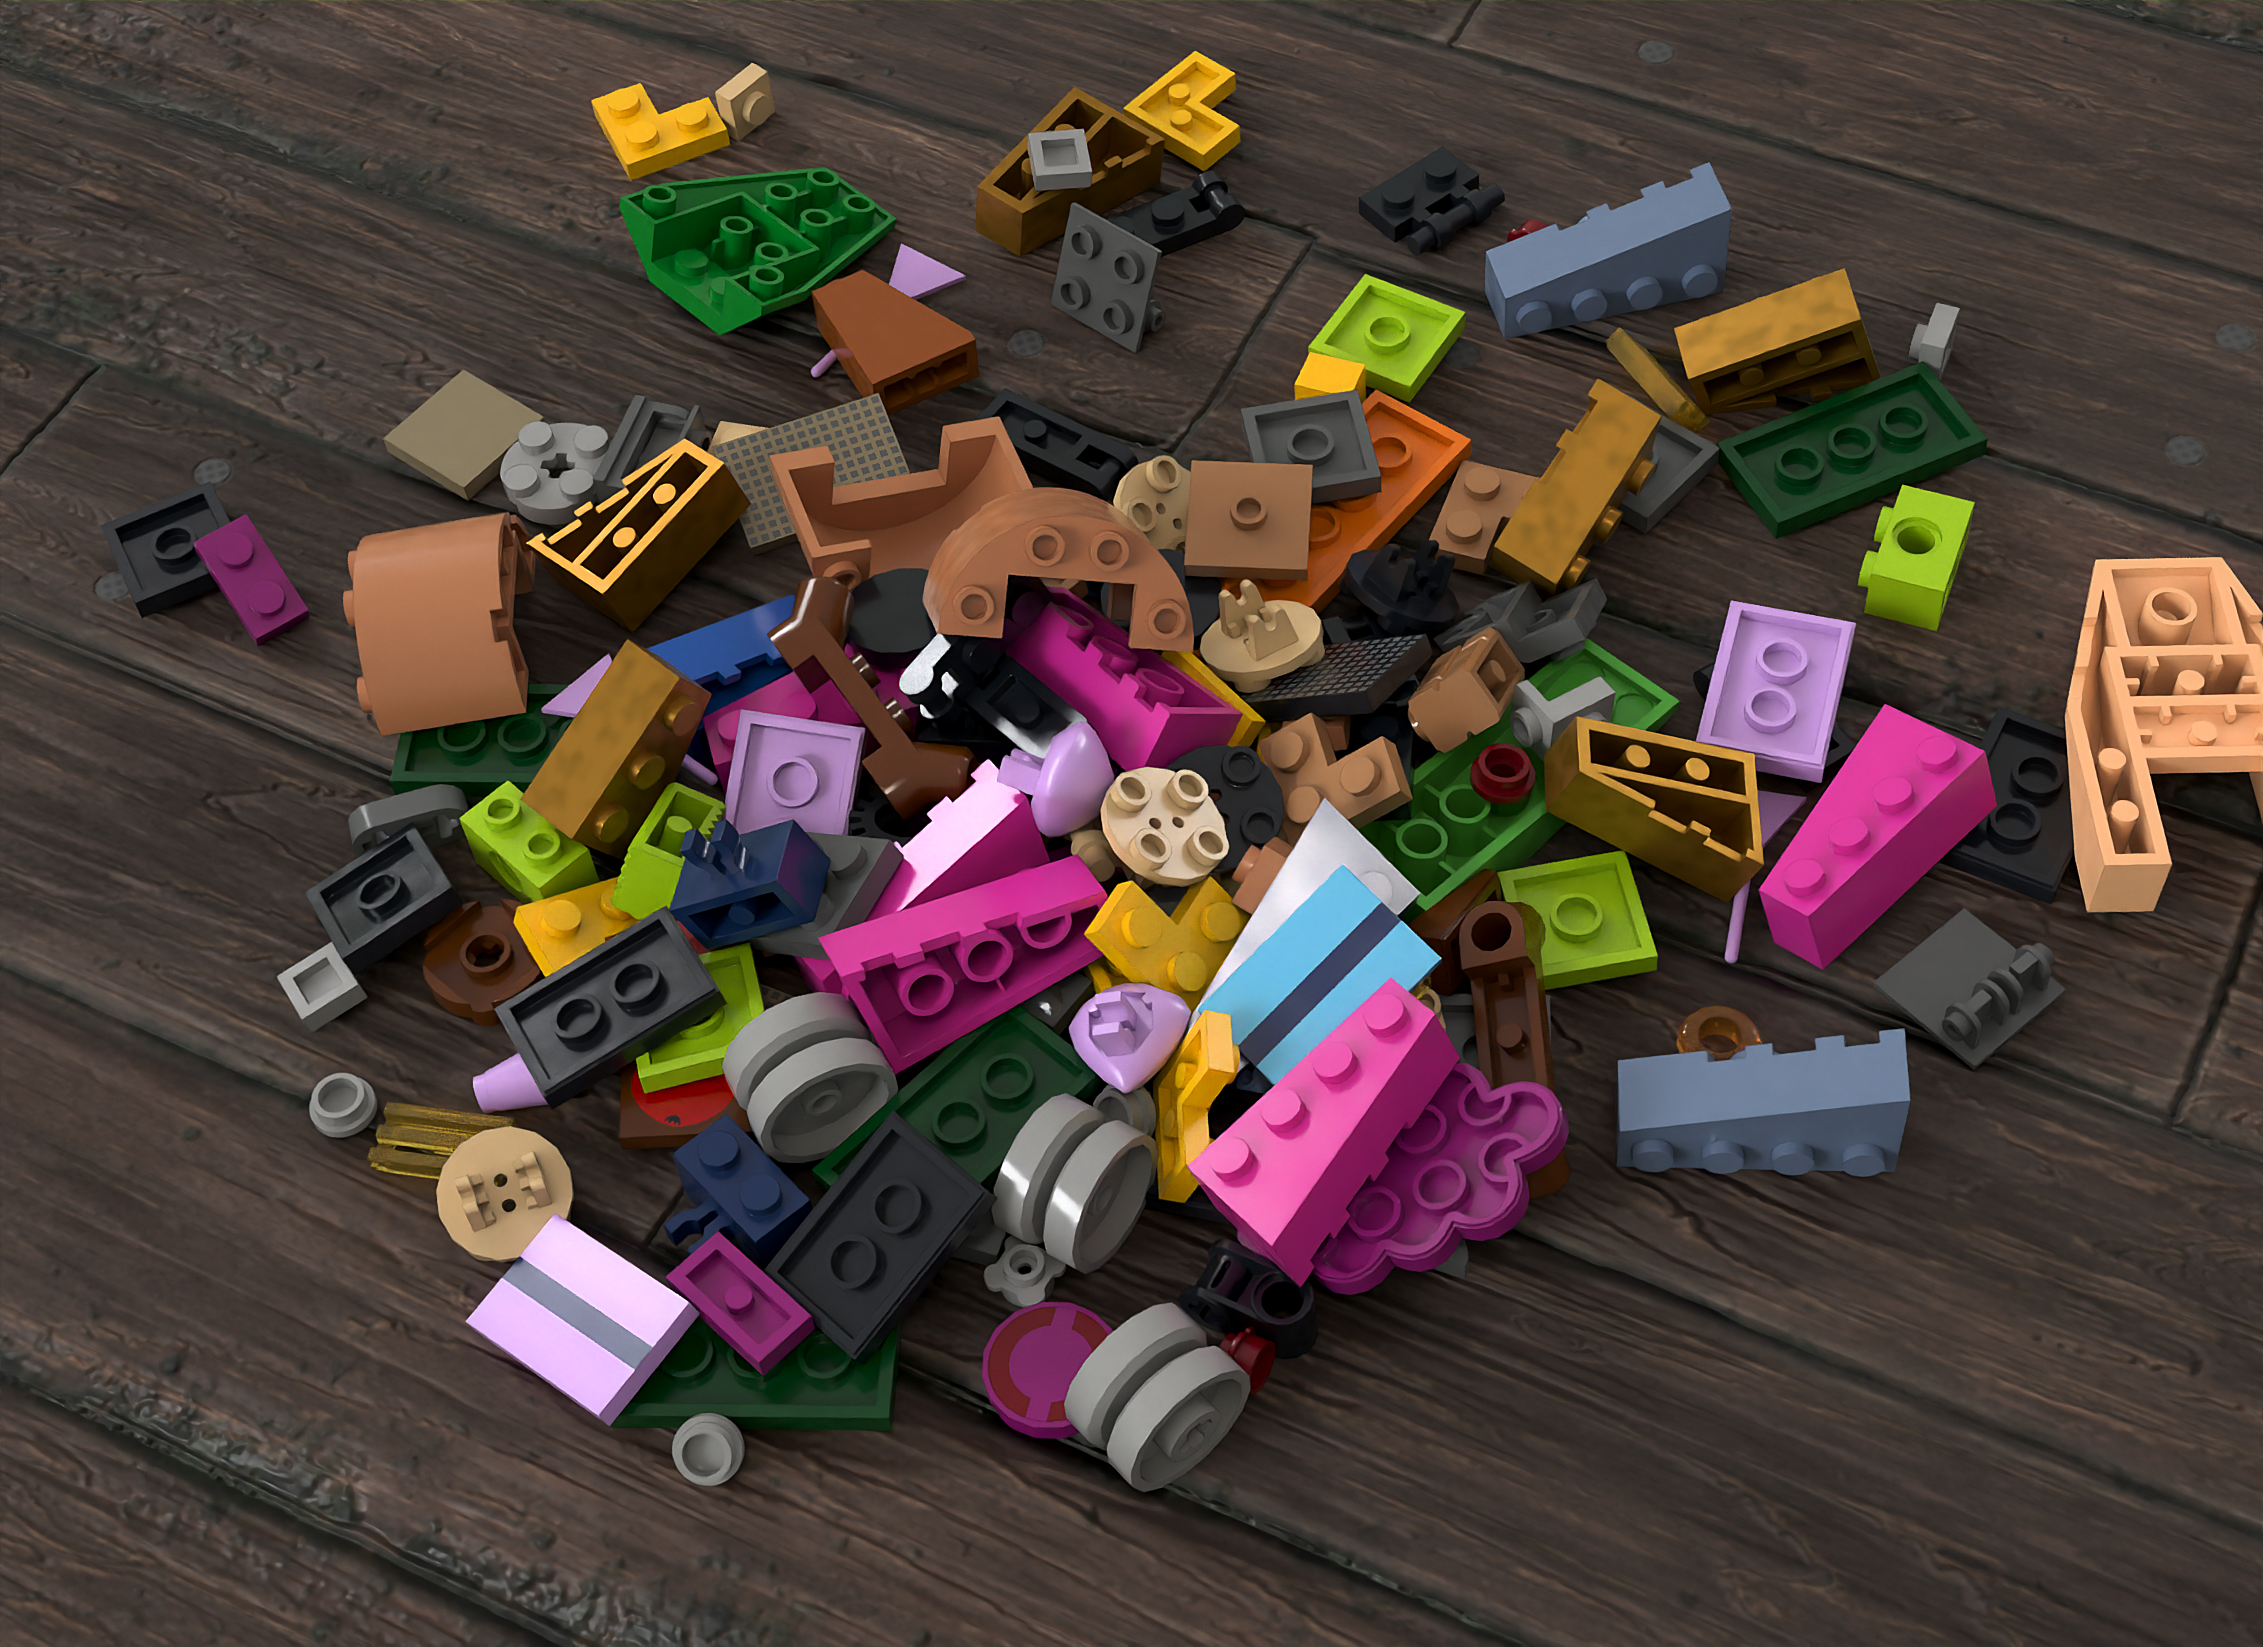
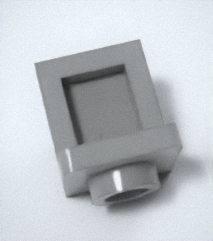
(1541, 722)

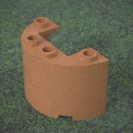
(896, 519)
(1059, 537)
(439, 622)

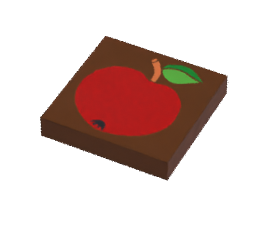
(675, 1113)

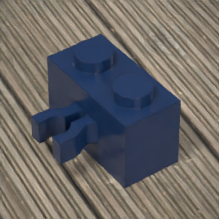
(748, 882)
(736, 1194)

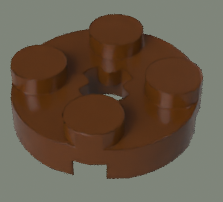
(455, 972)

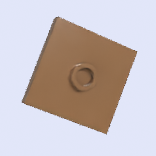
(1248, 520)

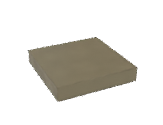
(461, 434)

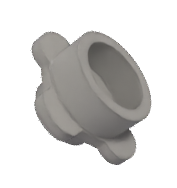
(1027, 1288)

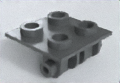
(1107, 279)
(1971, 987)

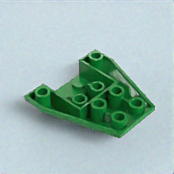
(750, 241)

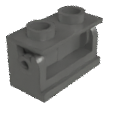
(643, 435)

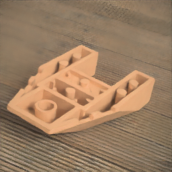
(2156, 688)

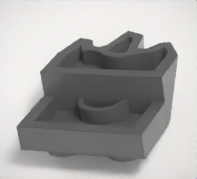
(1532, 625)

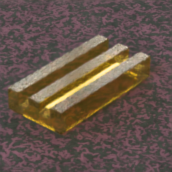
(1656, 381)
(427, 1129)

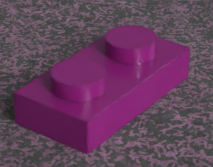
(251, 580)
(741, 1303)

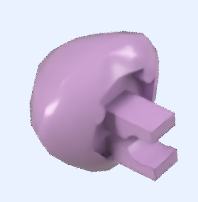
(1064, 785)
(1129, 1033)

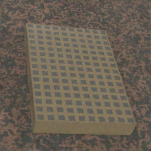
(857, 438)

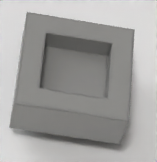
(1059, 159)
(1935, 341)
(321, 987)

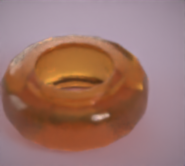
(1721, 1021)

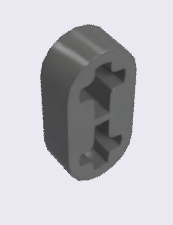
(431, 809)

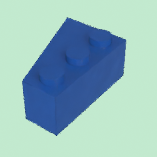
(729, 660)

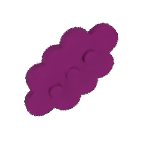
(1444, 1181)

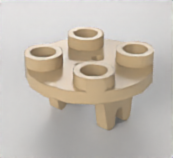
(1159, 486)
(1260, 639)
(1141, 828)
(474, 1205)

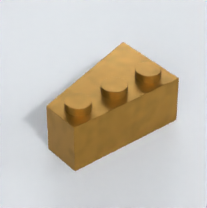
(1122, 160)
(1779, 347)
(1579, 493)
(646, 535)
(619, 751)
(1661, 800)

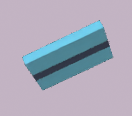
(1318, 973)

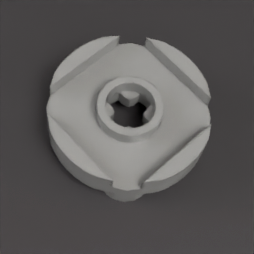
(540, 452)

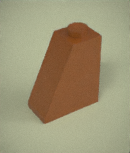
(892, 341)

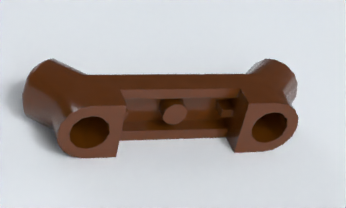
(814, 647)
(1504, 962)

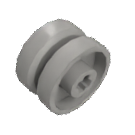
(807, 1075)
(1074, 1182)
(1156, 1396)

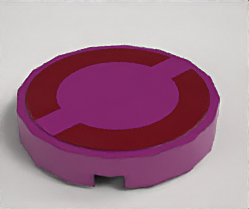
(1035, 1361)

